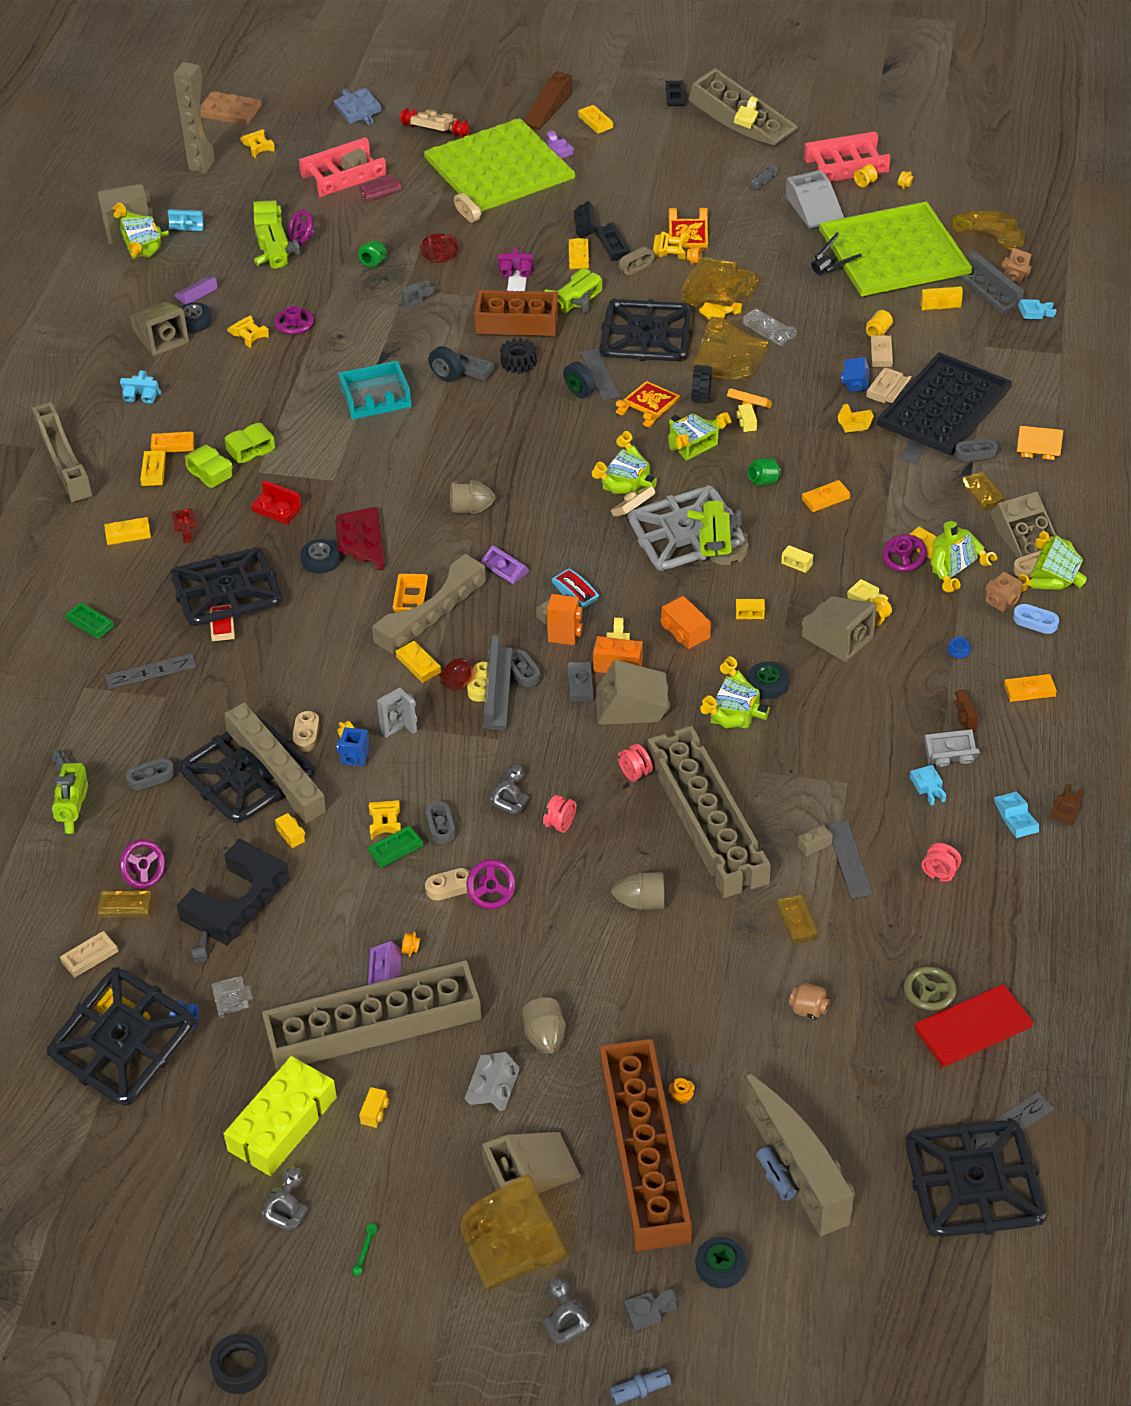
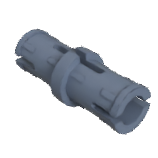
(782, 1185)
(640, 1386)

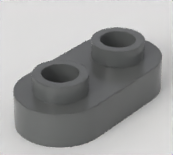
(976, 450)
(524, 669)
(150, 774)
(440, 822)

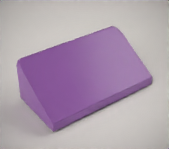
(197, 290)
(504, 565)
(384, 962)

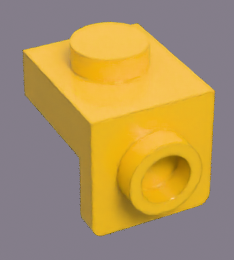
(854, 421)

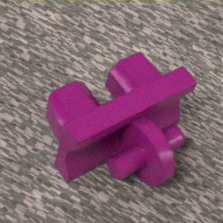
(515, 262)

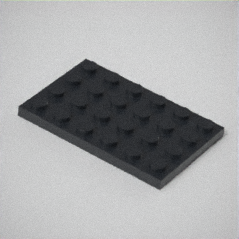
(944, 403)

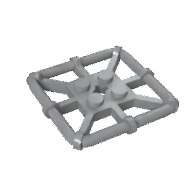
(672, 529)

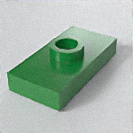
(89, 620)
(395, 846)

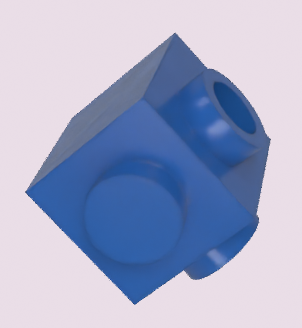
(856, 374)
(353, 746)

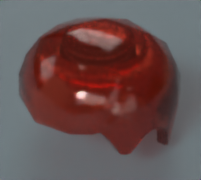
(456, 674)

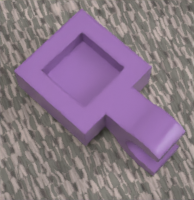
(560, 147)

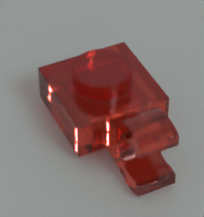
(184, 521)

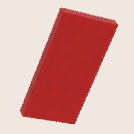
(973, 1025)

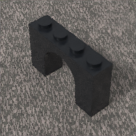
(227, 918)

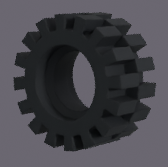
(518, 355)
(701, 384)

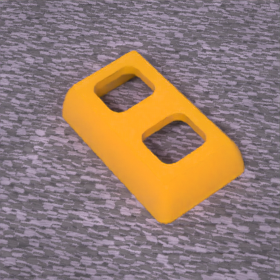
(409, 581)

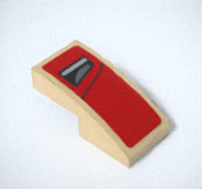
(223, 628)

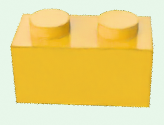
(750, 608)
(290, 830)
(373, 1107)

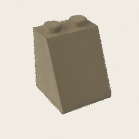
(134, 200)
(160, 327)
(840, 626)
(631, 695)

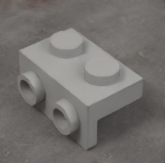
(396, 712)
(951, 747)
(493, 1080)

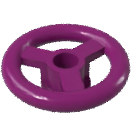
(302, 229)
(293, 318)
(903, 548)
(131, 863)
(482, 881)

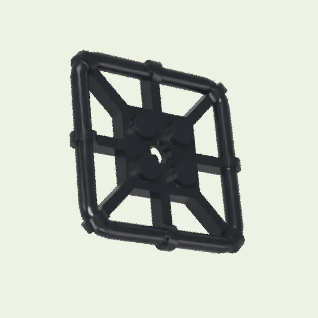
(655, 325)
(236, 586)
(232, 775)
(122, 1050)
(967, 1191)

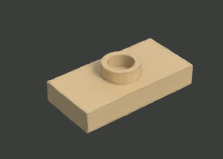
(881, 351)
(633, 500)
(89, 954)

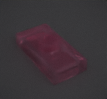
(379, 187)

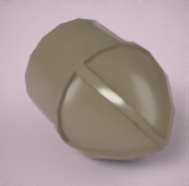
(470, 497)
(641, 891)
(544, 1024)

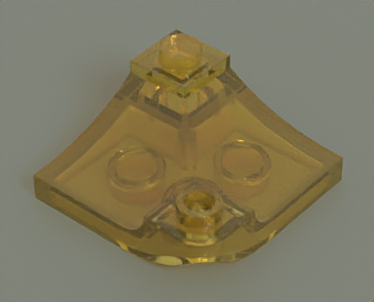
(994, 222)
(717, 283)
(729, 350)
(512, 1234)

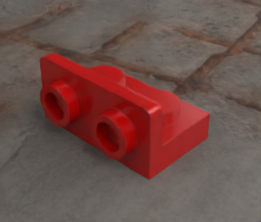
(277, 503)

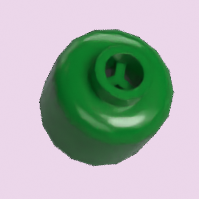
(372, 253)
(764, 471)

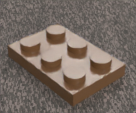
(229, 108)

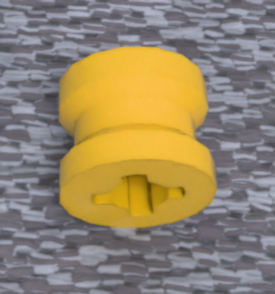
(865, 175)
(882, 611)

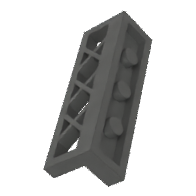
(995, 282)
(496, 686)

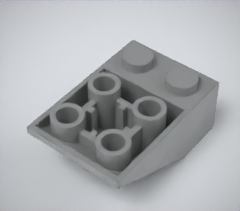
(813, 198)

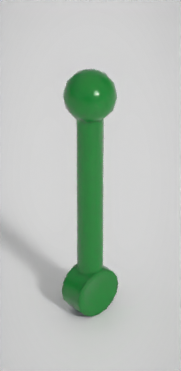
(371, 1230)

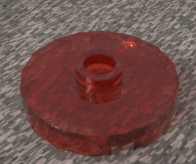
(439, 247)

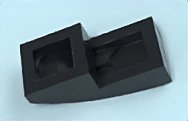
(675, 93)

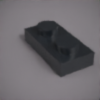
(584, 219)

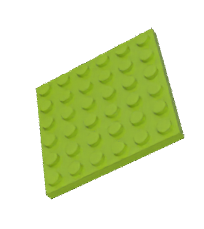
(499, 164)
(897, 248)

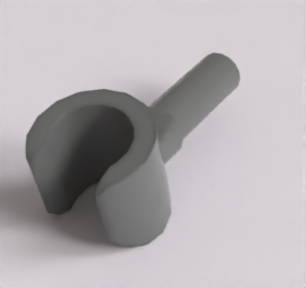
(199, 953)

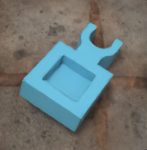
(1035, 310)
(928, 781)

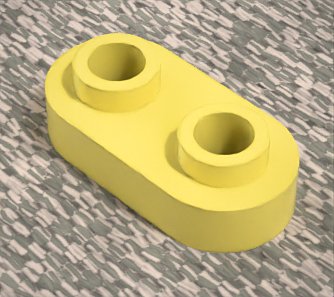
(477, 684)

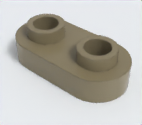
(636, 260)

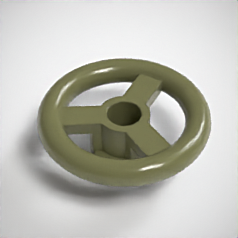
(930, 991)

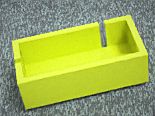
(280, 1115)

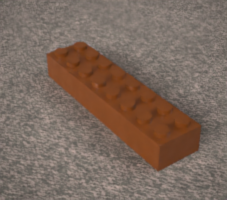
(645, 1146)

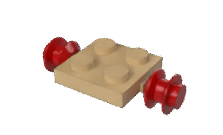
(435, 121)

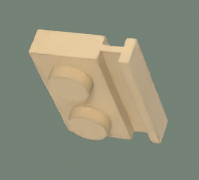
(888, 386)

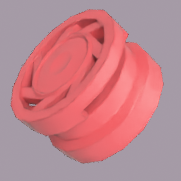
(635, 762)
(560, 813)
(941, 862)

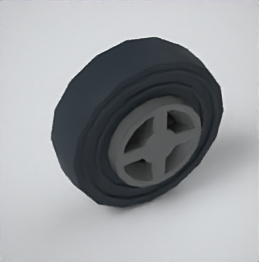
(196, 316)
(445, 363)
(319, 556)

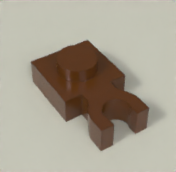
(967, 714)
(1067, 806)

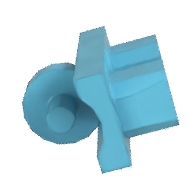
(185, 220)
(142, 386)

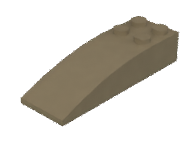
(723, 98)
(809, 1165)

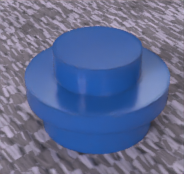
(959, 647)

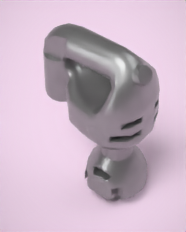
(507, 793)
(283, 1202)
(566, 1314)

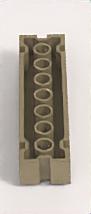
(708, 812)

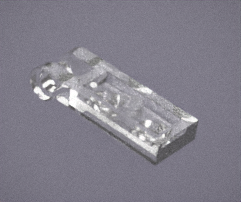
(769, 327)

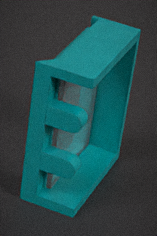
(375, 389)

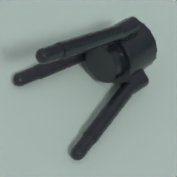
(824, 263)

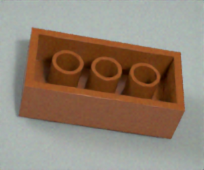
(516, 312)

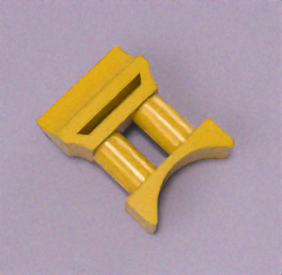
(257, 137)
(663, 240)
(718, 310)
(241, 329)
(384, 809)

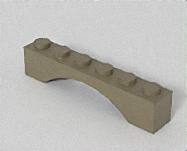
(188, 91)
(69, 469)
(400, 628)
(296, 785)

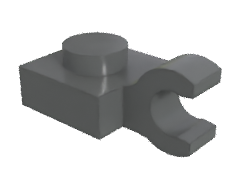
(414, 293)
(646, 1310)

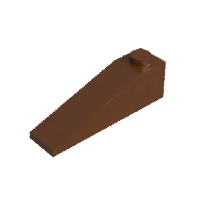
(551, 98)

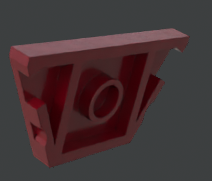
(360, 535)

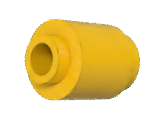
(879, 323)

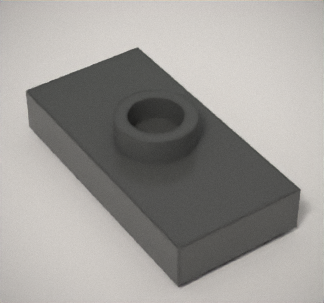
(475, 367)
(580, 681)

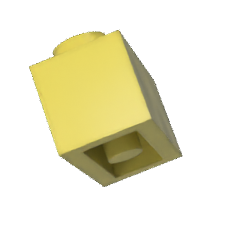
(746, 417)
(797, 559)

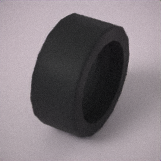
(243, 1383)

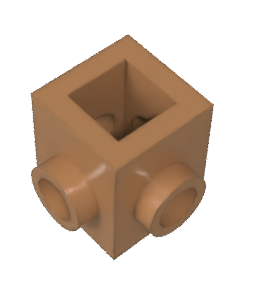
(1016, 265)
(1003, 591)

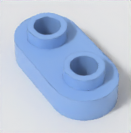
(1036, 618)

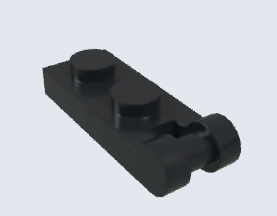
(612, 241)

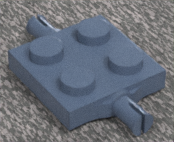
(357, 106)

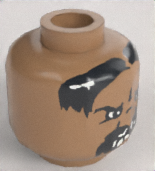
(809, 1001)

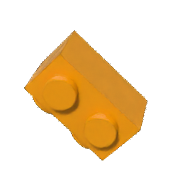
(1039, 442)

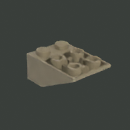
(1021, 522)
(536, 1154)

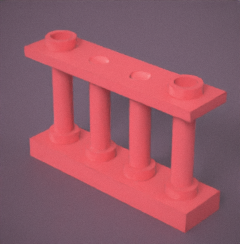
(846, 146)
(339, 180)

